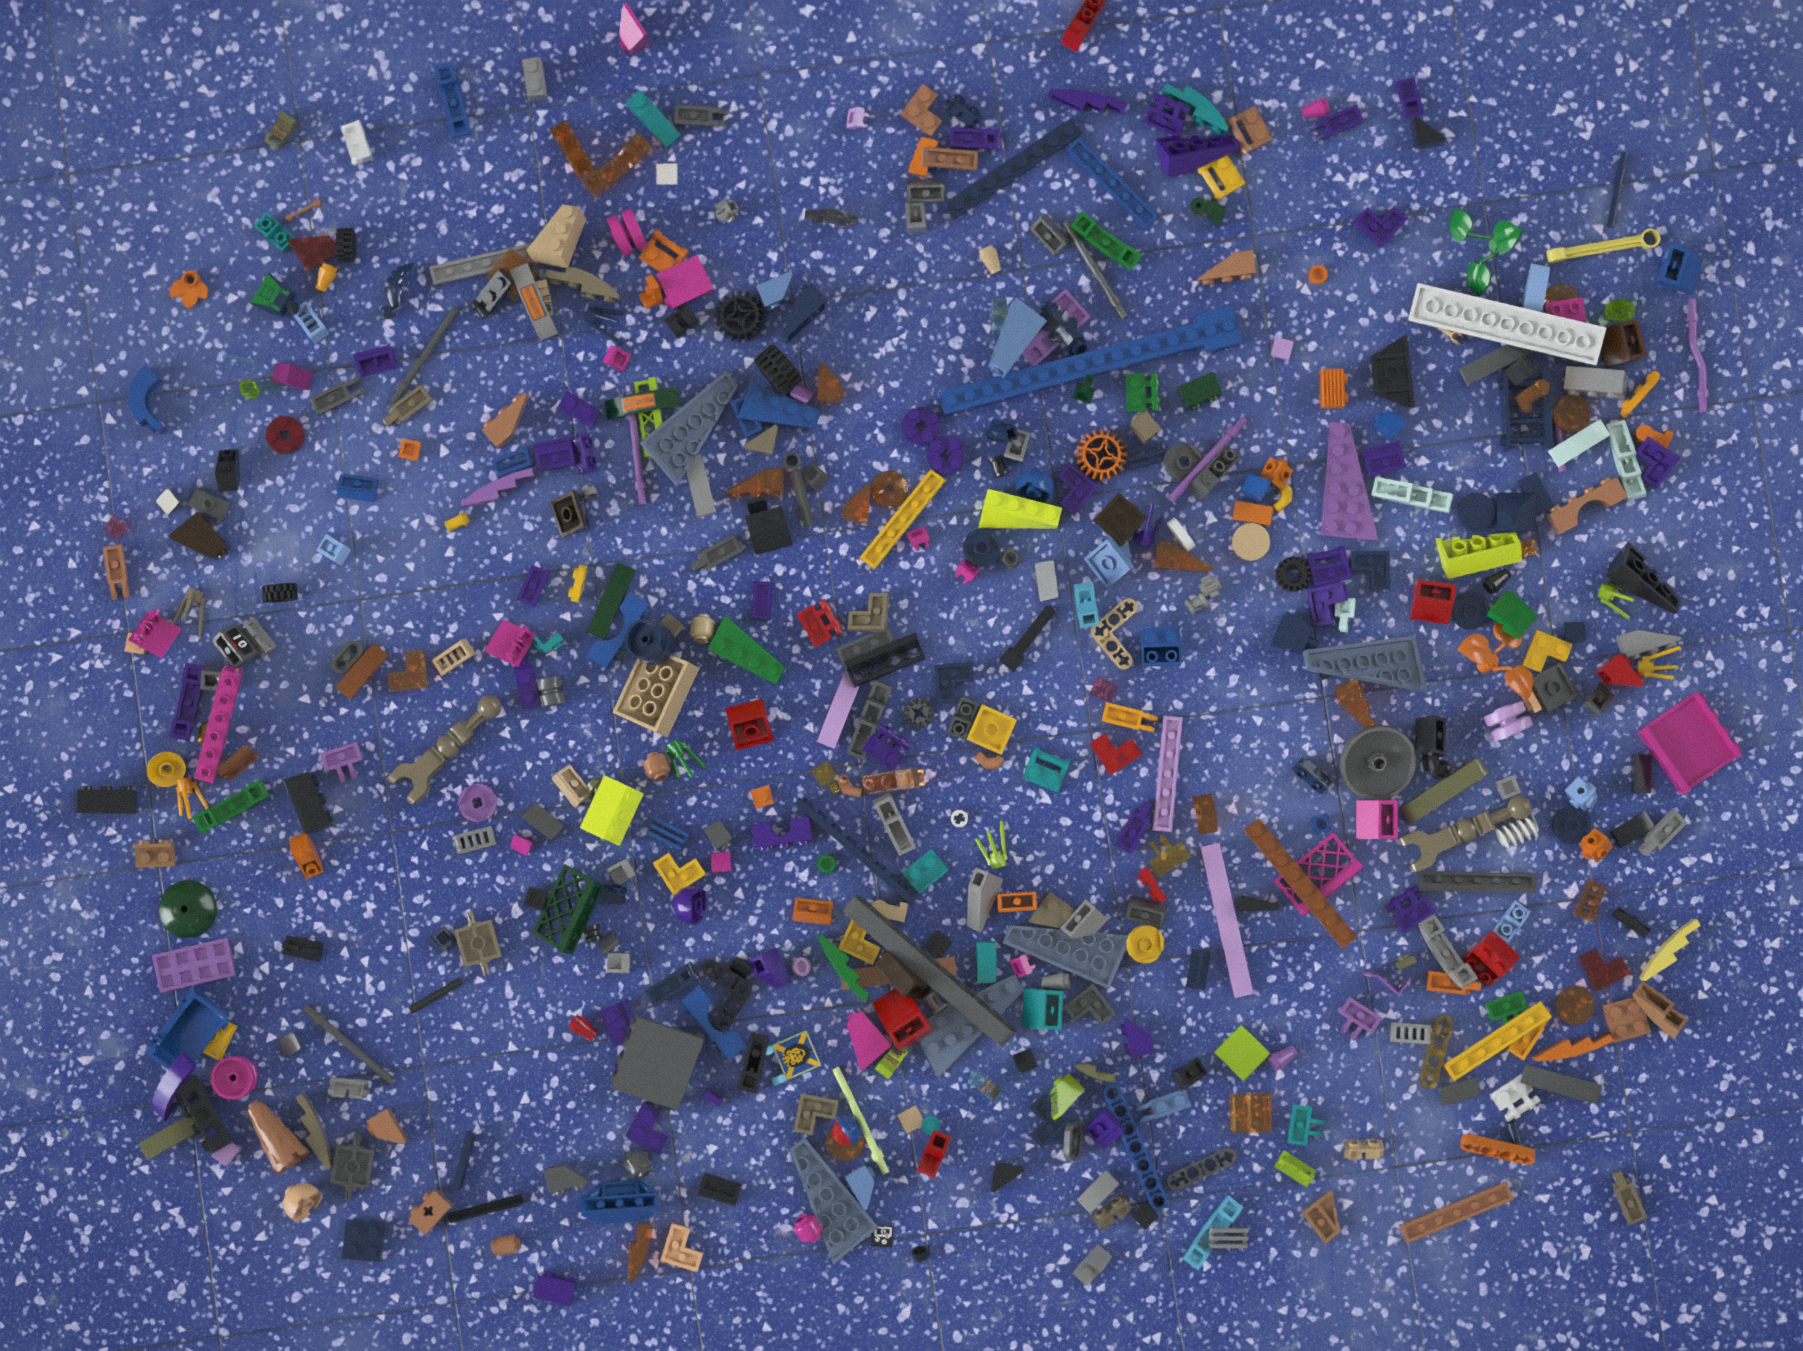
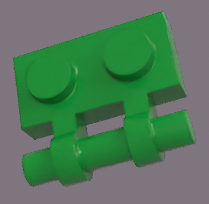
(1135, 392)

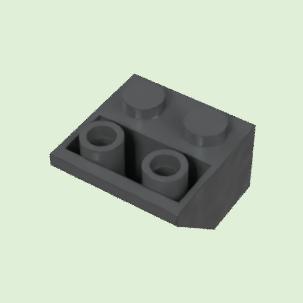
(565, 1176)

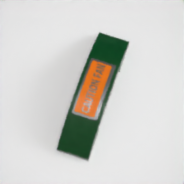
(642, 402)

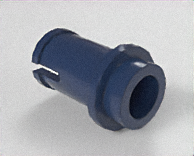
(1514, 1132)

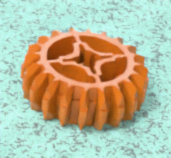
(1109, 457)

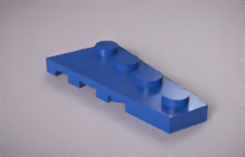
(771, 407)

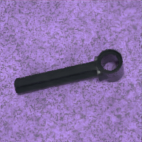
(1013, 656)

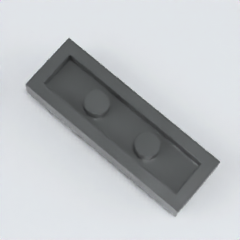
(864, 645)

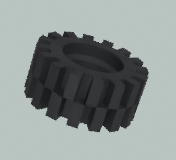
(346, 245)
(1285, 582)
(279, 592)

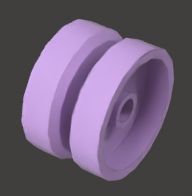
(1508, 721)

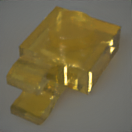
(824, 775)

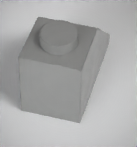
(1084, 921)

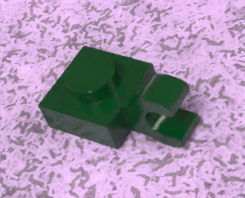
(1084, 391)

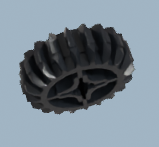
(731, 318)

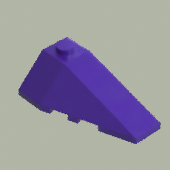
(1186, 155)

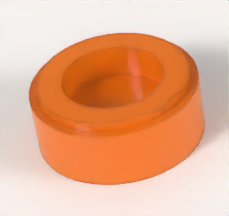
(1318, 274)

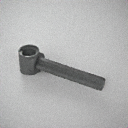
(799, 489)

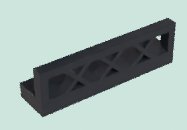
(883, 653)

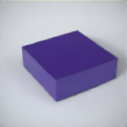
(712, 1097)

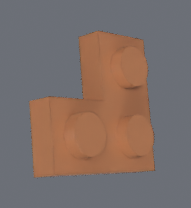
(917, 111)

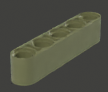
(1444, 790)

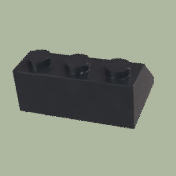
(309, 802)

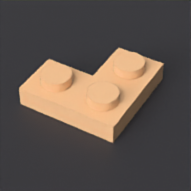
(676, 1252)

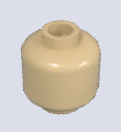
(702, 628)

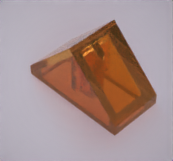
(1205, 814)

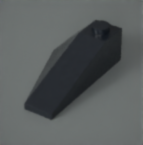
(1634, 576)

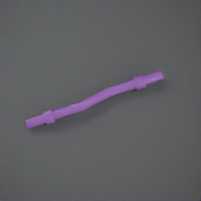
(1703, 392)

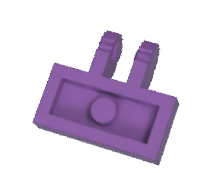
(342, 757)
(1359, 1015)

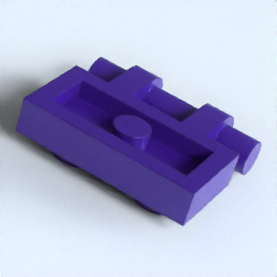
(1164, 119)
(883, 752)
(1414, 913)

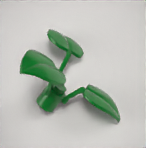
(1503, 241)

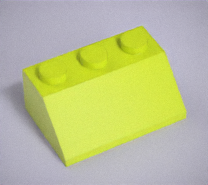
(611, 810)

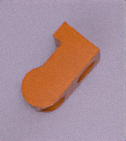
(1645, 430)

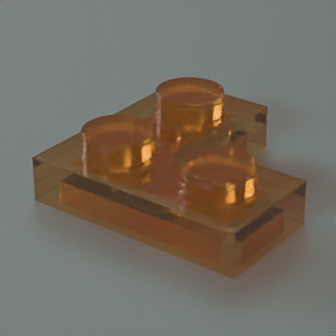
(414, 677)

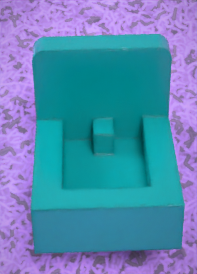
(554, 644)

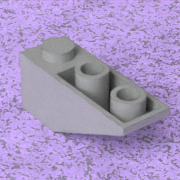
(1641, 641)
(981, 896)

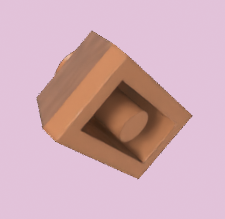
(386, 1127)

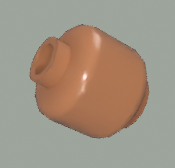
(656, 766)

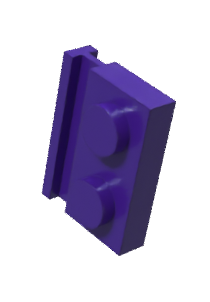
(554, 454)
(1383, 459)
(617, 1021)
(1104, 1129)

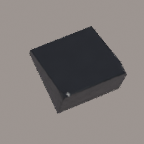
(757, 505)
(740, 967)
(1025, 1061)

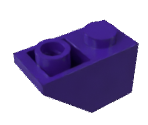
(771, 969)
(1138, 1040)

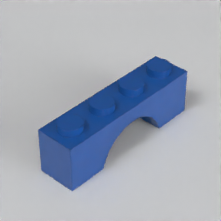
(606, 651)
(698, 1005)

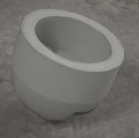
(589, 491)

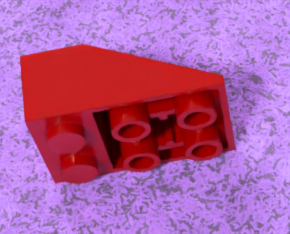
(902, 1019)

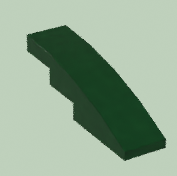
(611, 601)

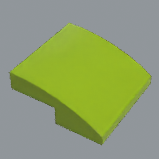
(1242, 1053)

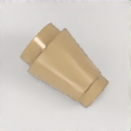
(990, 259)

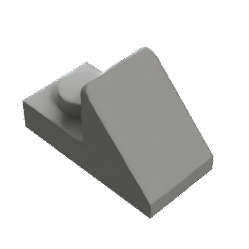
(1017, 448)
(1092, 1265)

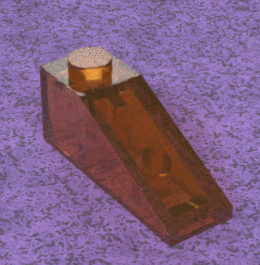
(1174, 558)

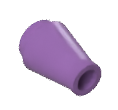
(1281, 1059)

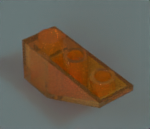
(572, 149)
(764, 482)
(1352, 702)
(893, 781)

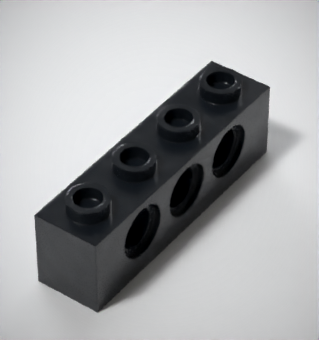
(213, 1120)

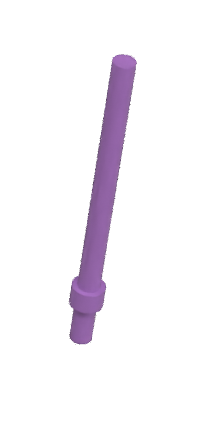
(1230, 434)
(640, 484)

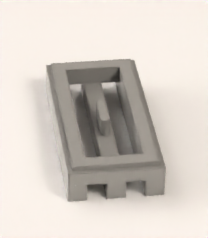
(1243, 1238)

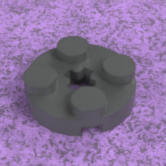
(1172, 457)

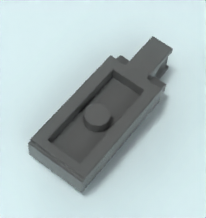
(717, 554)

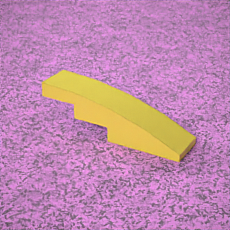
(1664, 955)

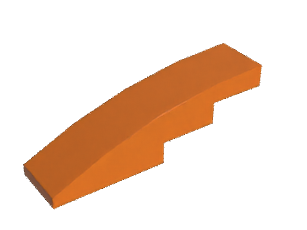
(1565, 1049)

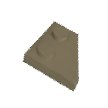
(1052, 912)

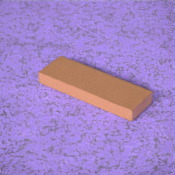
(949, 158)

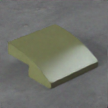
(1090, 1070)

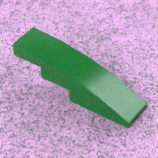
(839, 963)

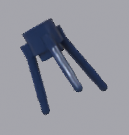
(595, 315)

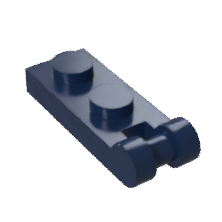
(672, 984)

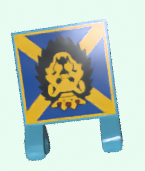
(795, 1056)

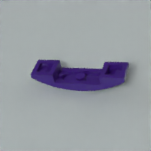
(188, 703)
(170, 1084)

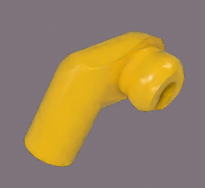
(1286, 497)

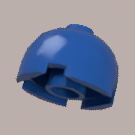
(1035, 485)

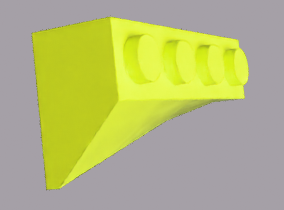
(1015, 512)
(1478, 553)

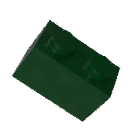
(1199, 391)

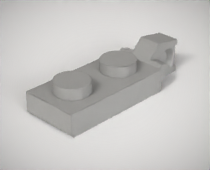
(1662, 832)

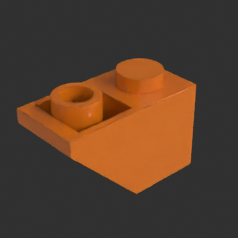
(306, 855)

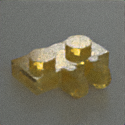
(1168, 859)

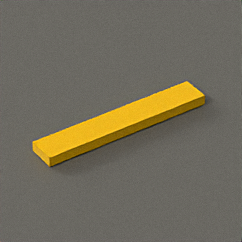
(902, 519)
(1497, 1040)

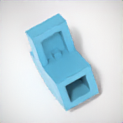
(1086, 604)

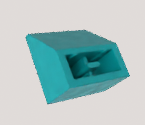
(1042, 1009)

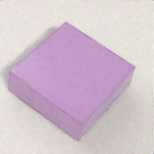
(1281, 348)

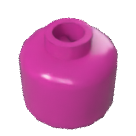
(808, 1228)

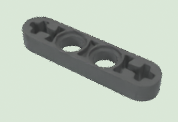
(1200, 1166)

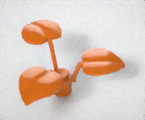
(1477, 649)

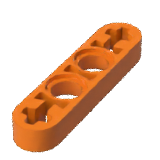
(1497, 1149)

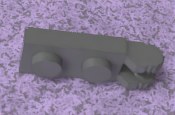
(698, 116)
(335, 396)

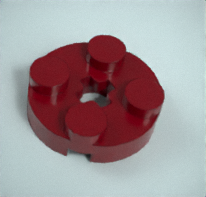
(274, 436)

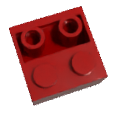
(1432, 601)
(1619, 673)
(1490, 958)

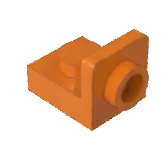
(652, 295)

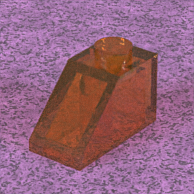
(829, 387)
(857, 507)

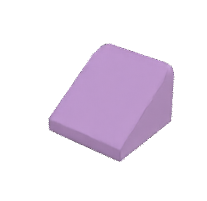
(226, 1154)

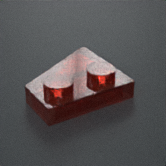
(313, 250)

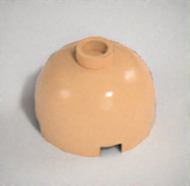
(300, 1200)

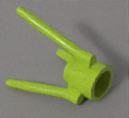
(1607, 592)
(996, 859)

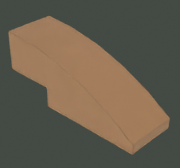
(1659, 1009)

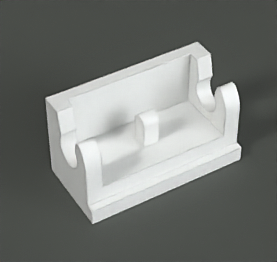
(357, 143)

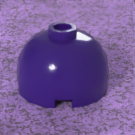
(689, 904)

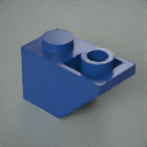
(1255, 487)

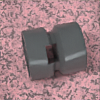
(551, 691)

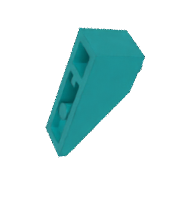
(652, 118)

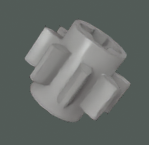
(726, 210)
(1210, 586)

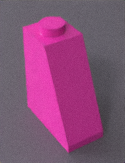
(866, 1038)

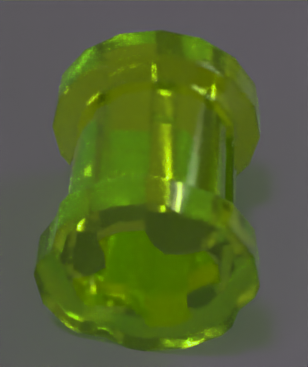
(244, 384)

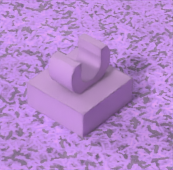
(855, 118)

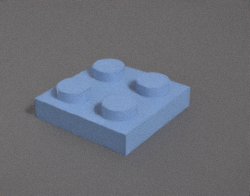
(1108, 562)

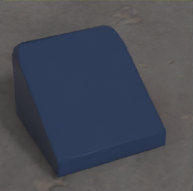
(1574, 631)
(441, 940)

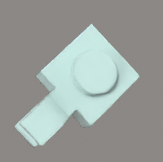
(1344, 611)

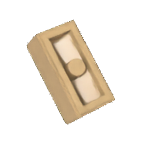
(571, 785)

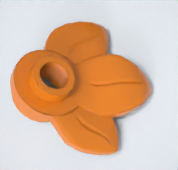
(189, 292)

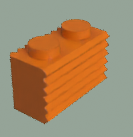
(1332, 388)
(1017, 901)

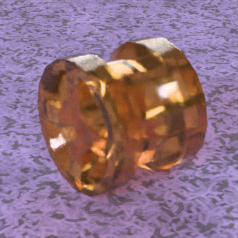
(1528, 548)

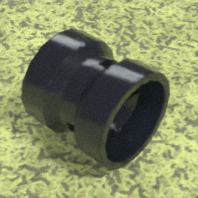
(1443, 771)

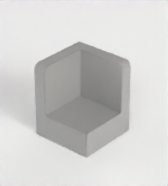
(622, 871)
(619, 963)

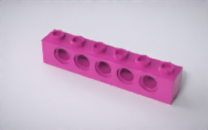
(219, 723)

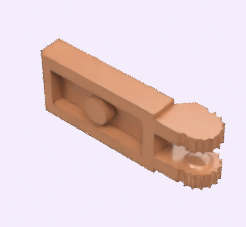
(116, 570)

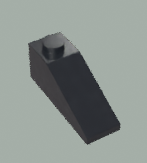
(754, 1062)

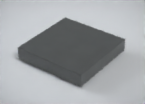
(1553, 688)

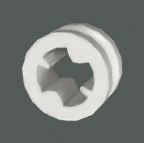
(957, 813)

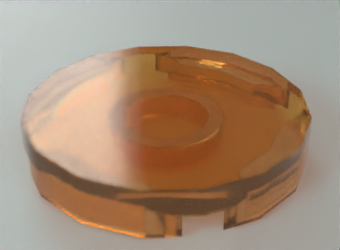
(1571, 413)
(1574, 1005)
(844, 1153)

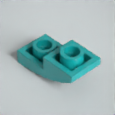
(274, 232)
(986, 962)

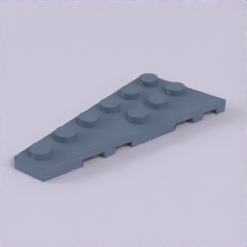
(683, 434)
(1090, 957)

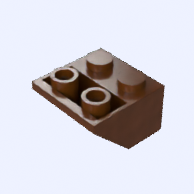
(1623, 344)

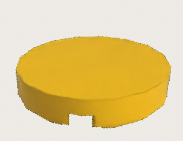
(1145, 943)

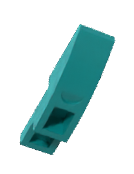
(1203, 110)

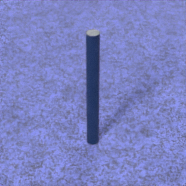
(1617, 189)

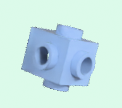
(1581, 794)

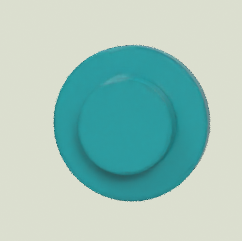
(930, 1123)

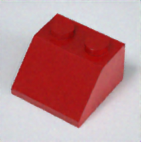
(749, 724)

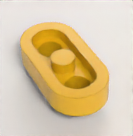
(579, 575)

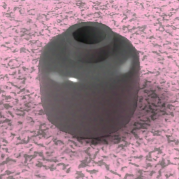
(638, 1164)

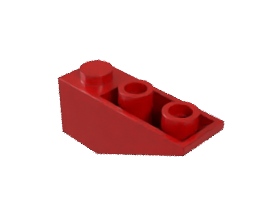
(1082, 24)

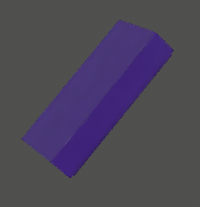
(762, 600)

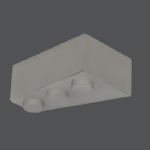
(1596, 382)

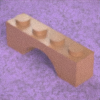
(1566, 517)

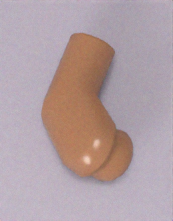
(989, 763)
(846, 787)

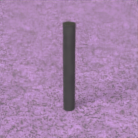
(435, 995)

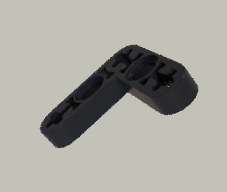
(735, 994)

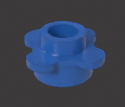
(1325, 824)

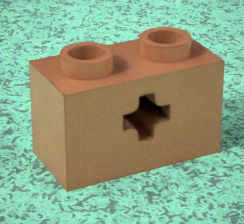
(424, 1221)

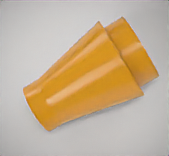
(325, 276)

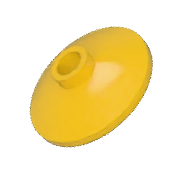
(166, 776)

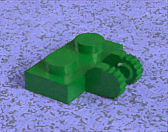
(1506, 1006)

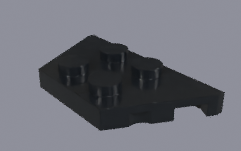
(1393, 373)

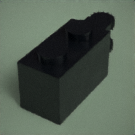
(1430, 741)

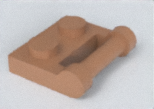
(1254, 128)

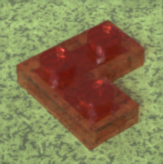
(1600, 973)

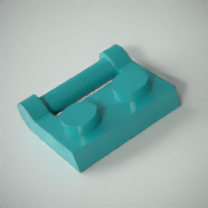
(1042, 775)

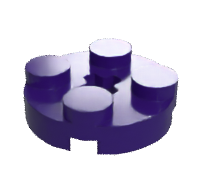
(914, 417)
(938, 463)

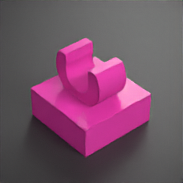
(917, 537)
(968, 570)
(1021, 966)

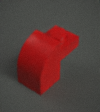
(933, 1153)

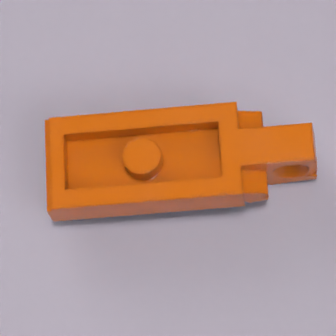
(1443, 983)

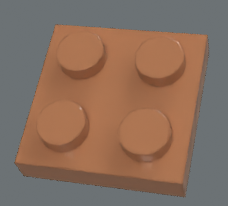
(1625, 1019)

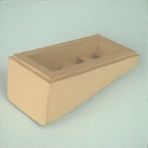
(467, 649)

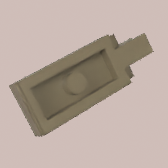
(408, 406)
(1628, 1199)

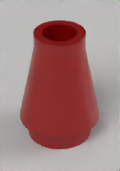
(582, 1027)

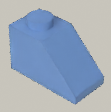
(775, 290)
(862, 1184)

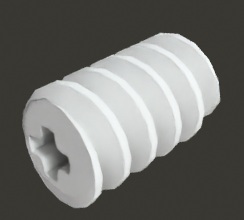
(1517, 831)

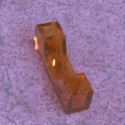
(605, 177)

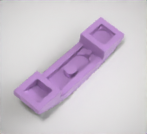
(838, 711)

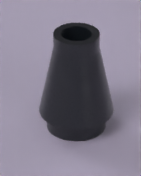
(1496, 581)

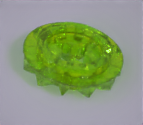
(1628, 310)

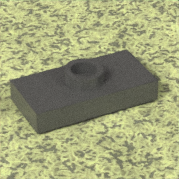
(209, 504)

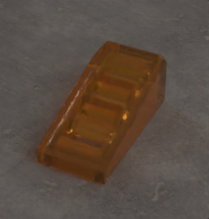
(1593, 910)

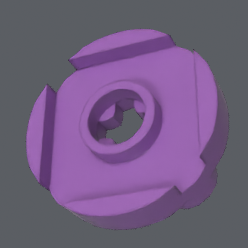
(480, 813)

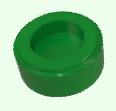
(826, 863)

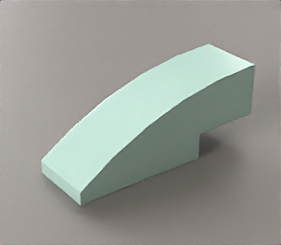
(1579, 443)

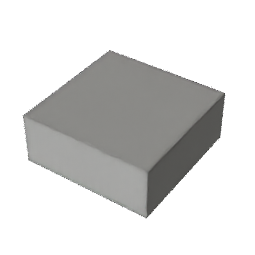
(1508, 787)

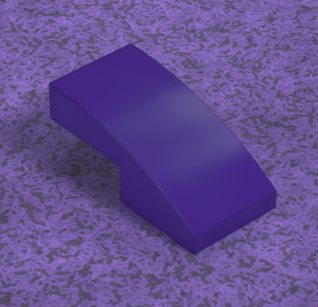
(1409, 97)

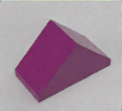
(292, 376)

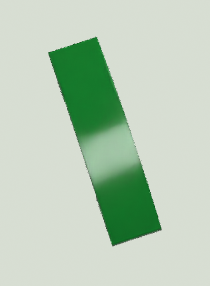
(1105, 242)
(231, 807)

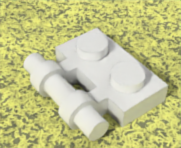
(1510, 1093)

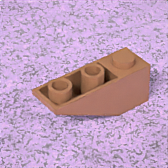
(1235, 266)
(505, 424)

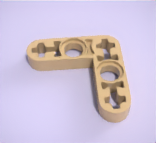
(1108, 635)

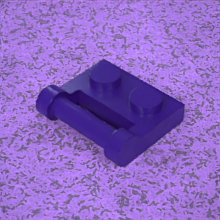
(1331, 572)

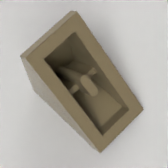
(764, 443)

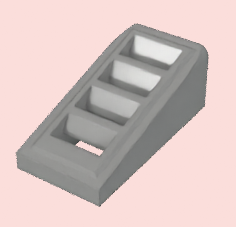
(458, 844)
(1427, 1033)

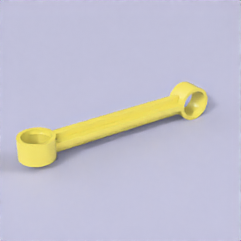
(1560, 254)

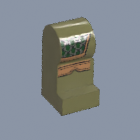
(281, 131)

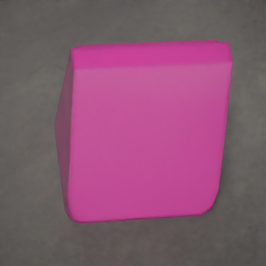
(616, 358)
(521, 844)
(721, 862)

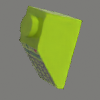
(1064, 1094)

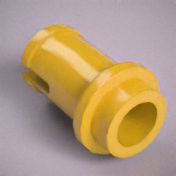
(457, 521)

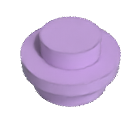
(801, 966)

